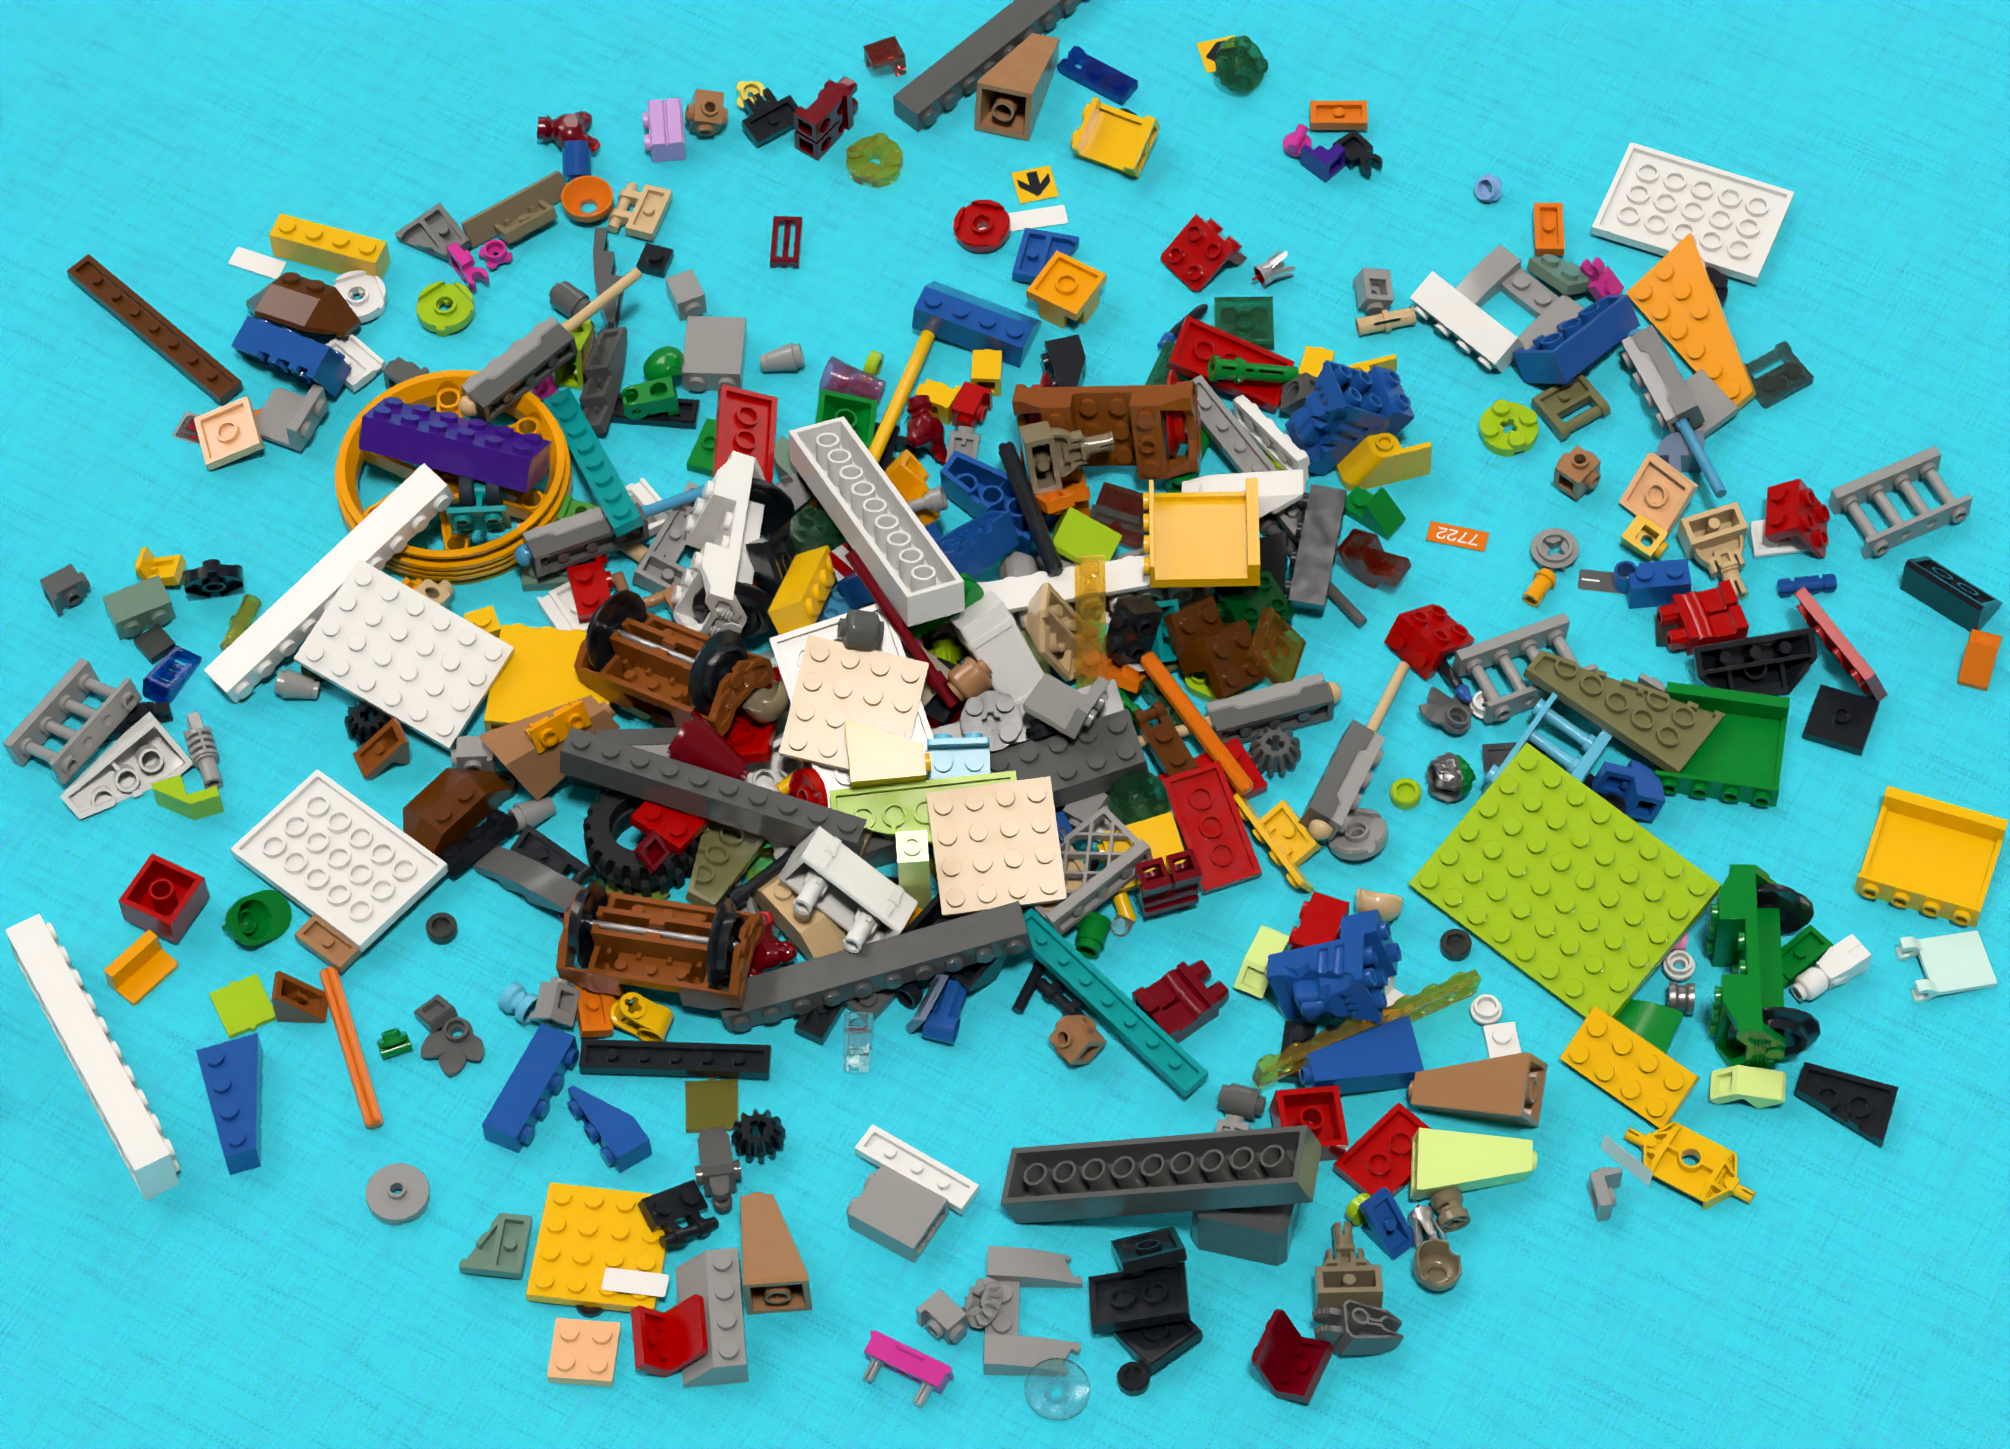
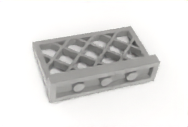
(1101, 883)

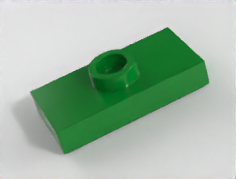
(702, 454)

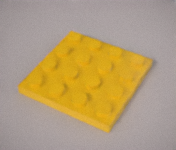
(584, 1235)

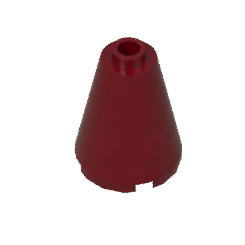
(705, 748)

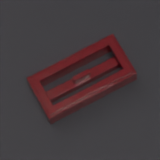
(785, 260)

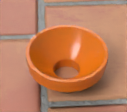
(587, 191)

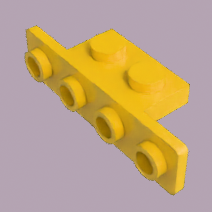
(1287, 838)

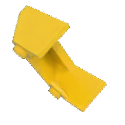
(1380, 457)

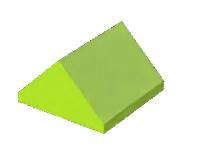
(1082, 535)

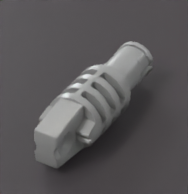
(203, 750)

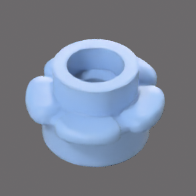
(1482, 190)

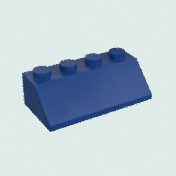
(974, 322)

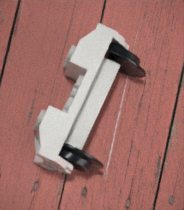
(718, 585)

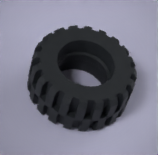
(620, 865)

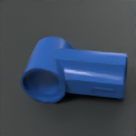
(944, 1018)

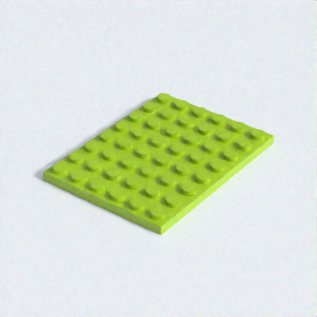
(1565, 885)

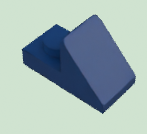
(1386, 1224)

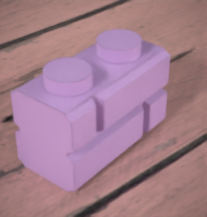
(666, 130)

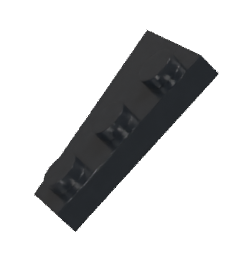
(1850, 1099)

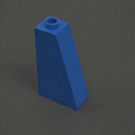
(1367, 1061)

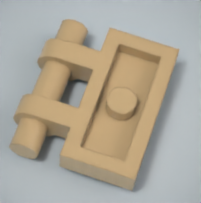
(647, 214)

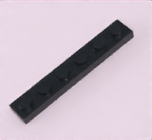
(675, 1059)

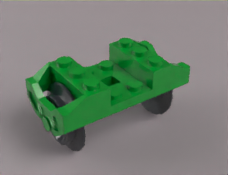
(1748, 1005)

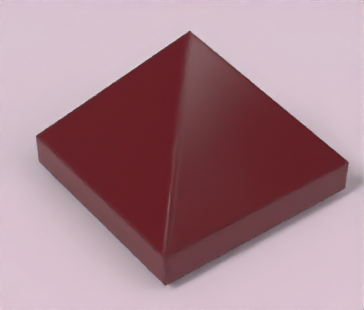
(652, 851)

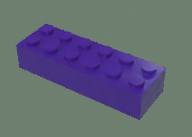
(455, 444)

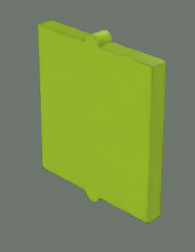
(243, 1006)

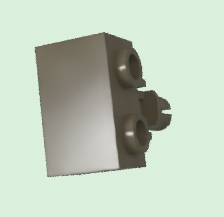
(1057, 453)
(1345, 1275)

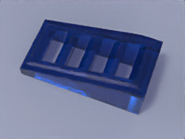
(163, 691)

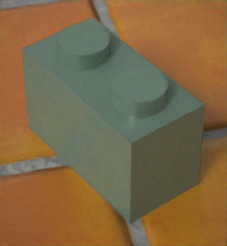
(139, 607)

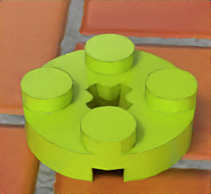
(447, 321)
(1512, 414)

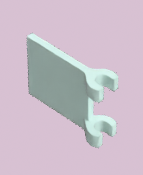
(1950, 964)

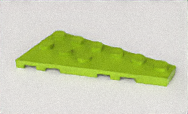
(904, 805)

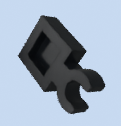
(1359, 152)

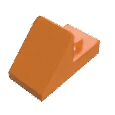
(1979, 660)

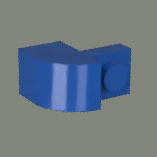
(1635, 785)

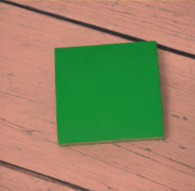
(1652, 1022)

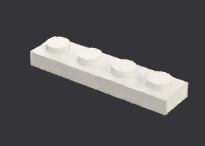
(1269, 437)
(883, 1148)

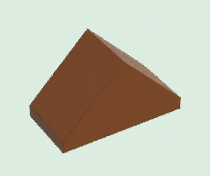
(297, 1000)

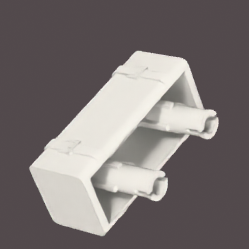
(992, 635)
(846, 890)

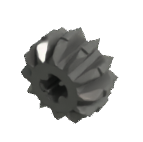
(1275, 751)

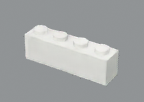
(1465, 321)

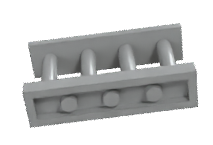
(1899, 477)
(1500, 652)
(57, 706)

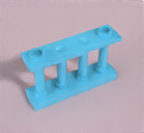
(1575, 766)

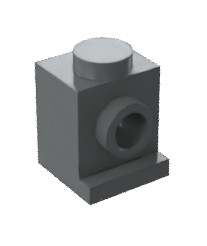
(400, 370)
(64, 588)

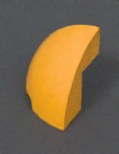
(910, 481)

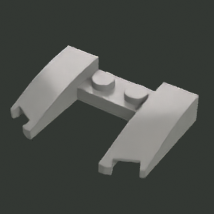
(1503, 273)
(659, 565)
(1015, 1268)

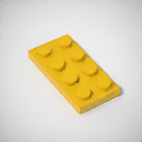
(1629, 1067)

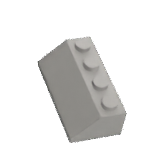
(718, 1280)

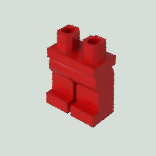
(1703, 618)

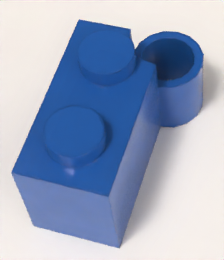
(1652, 582)

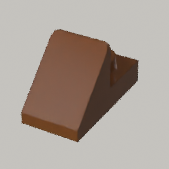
(382, 749)

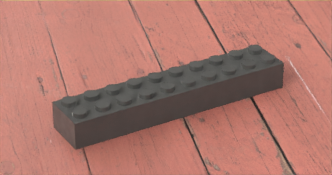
(1075, 766)
(1162, 1174)

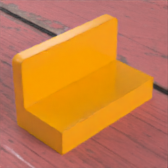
(140, 969)

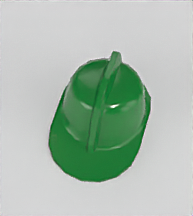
(258, 917)

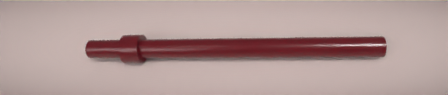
(935, 679)

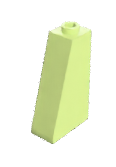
(914, 865)
(1466, 1161)

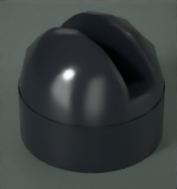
(909, 994)

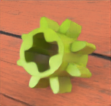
(947, 650)

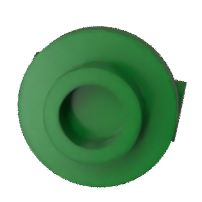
(393, 1043)

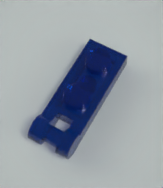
(1097, 76)

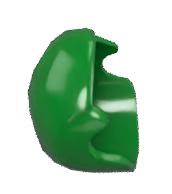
(663, 363)

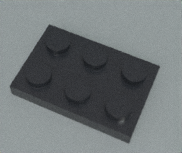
(1140, 1300)

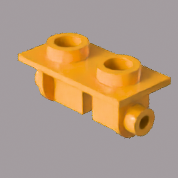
(553, 730)

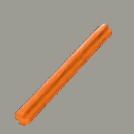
(1196, 723)
(351, 1048)

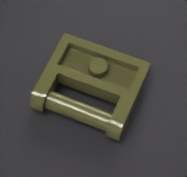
(1562, 400)

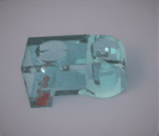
(857, 1041)

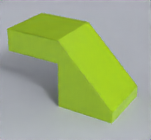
(196, 805)

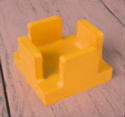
(1066, 290)

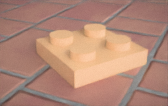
(228, 433)
(1658, 492)
(584, 1352)

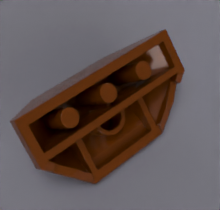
(305, 306)
(452, 806)

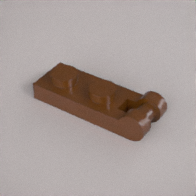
(1163, 740)

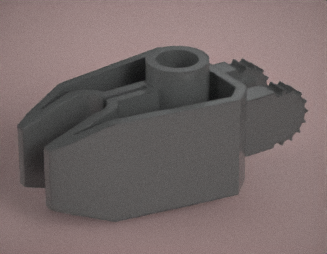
(717, 1167)
(1358, 1328)

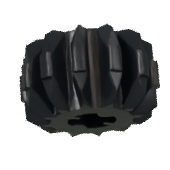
(364, 722)
(747, 1139)

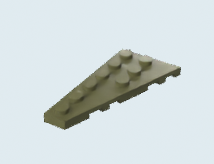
(1633, 713)
(721, 861)

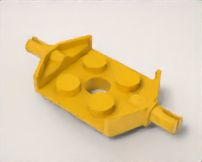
(1707, 1181)

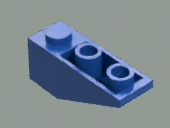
(616, 1131)

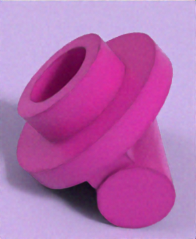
(1294, 141)
(545, 388)

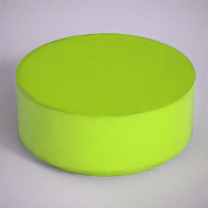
(874, 363)
(1405, 794)
(1353, 1212)

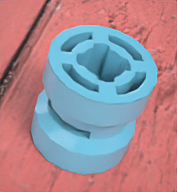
(518, 1001)

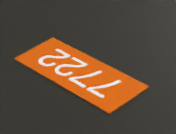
(1457, 536)

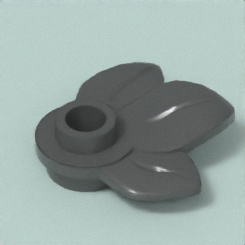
(1448, 712)
(452, 1050)

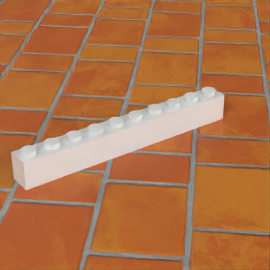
(300, 608)

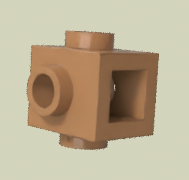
(706, 112)
(1577, 472)
(1077, 1039)

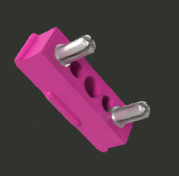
(908, 1363)

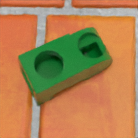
(650, 398)

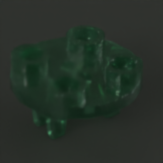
(1248, 57)
(805, 526)
(1150, 792)

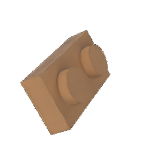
(327, 944)

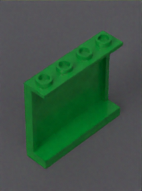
(1743, 752)

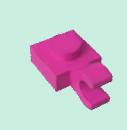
(462, 264)
(1602, 279)

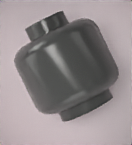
(861, 630)

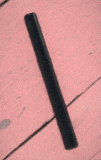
(1030, 509)

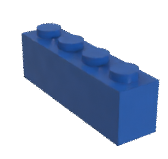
(530, 1088)

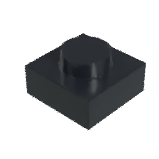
(655, 260)

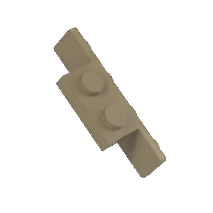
(518, 213)

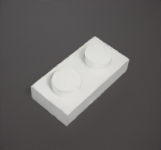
(1501, 1039)

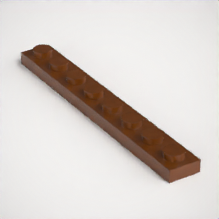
(155, 329)

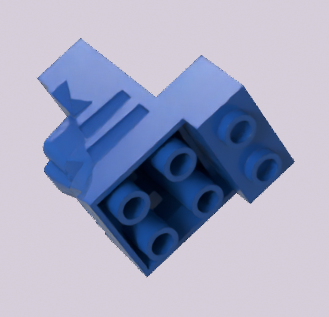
(1346, 411)
(1340, 974)

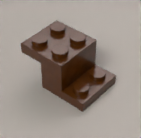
(1213, 646)

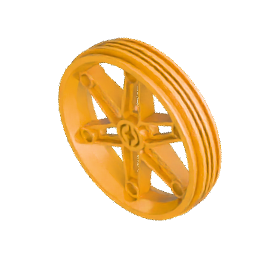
(459, 561)

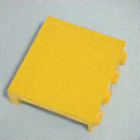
(1202, 538)
(536, 675)
(1931, 856)

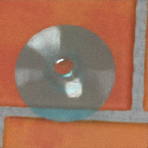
(1057, 1375)

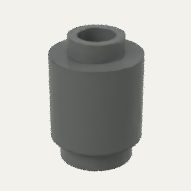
(568, 298)
(1241, 1101)

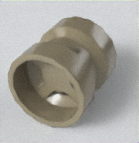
(1450, 1209)

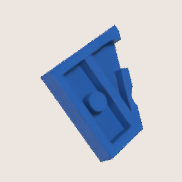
(1036, 251)

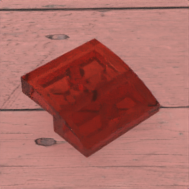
(1122, 512)

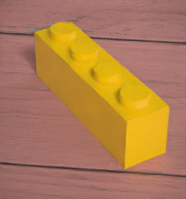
(328, 247)
(803, 590)

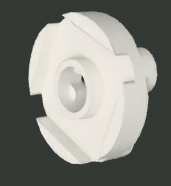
(372, 289)

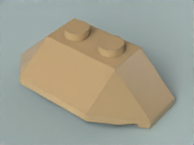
(1053, 630)
(811, 933)

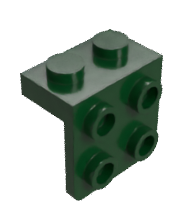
(1247, 602)

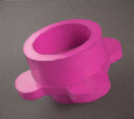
(496, 248)

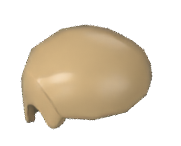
(1387, 904)

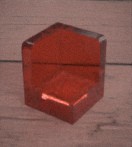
(885, 53)

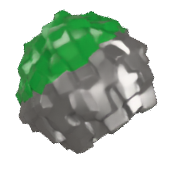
(1449, 777)

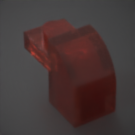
(1369, 563)

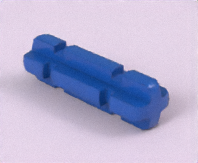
(1812, 584)

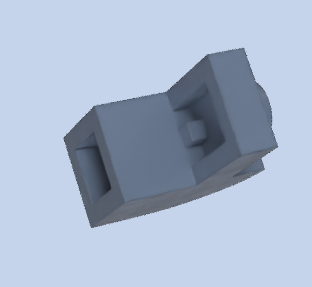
(1677, 453)

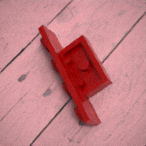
(589, 586)

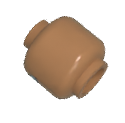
(969, 678)

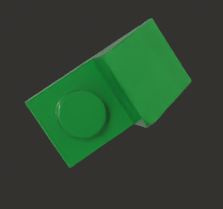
(1374, 511)

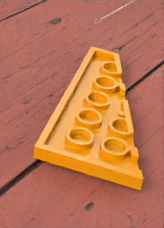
(1689, 315)

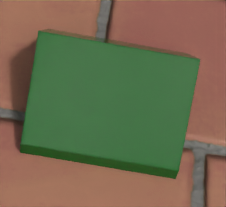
(857, 411)

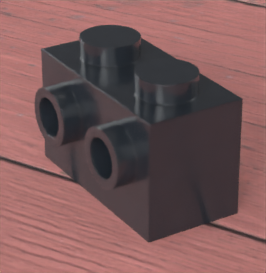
(1132, 628)

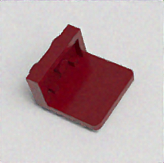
(1288, 1361)

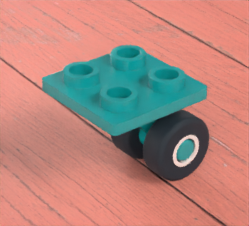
(473, 513)

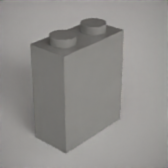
(714, 352)
(897, 1213)

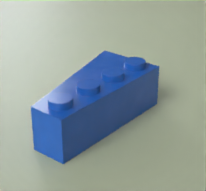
(1577, 342)
(984, 489)

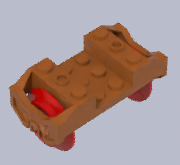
(1144, 422)

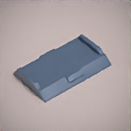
(927, 1003)

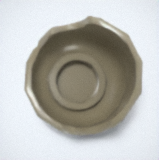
(767, 704)
(1436, 1265)

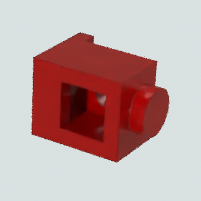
(971, 405)

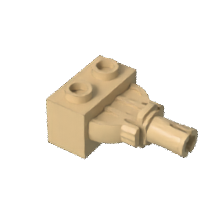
(1717, 543)

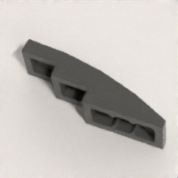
(606, 276)
(604, 377)
(526, 876)

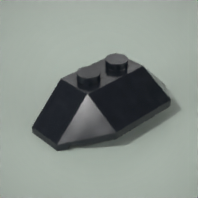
(1757, 663)

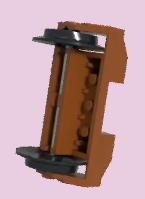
(667, 663)
(658, 946)

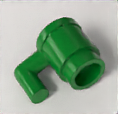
(1092, 934)

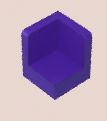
(1323, 162)

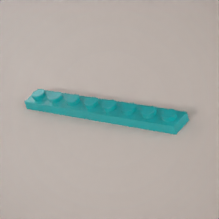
(594, 463)
(1113, 1006)

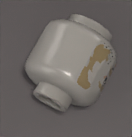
(1017, 565)

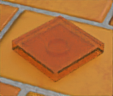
(1275, 647)

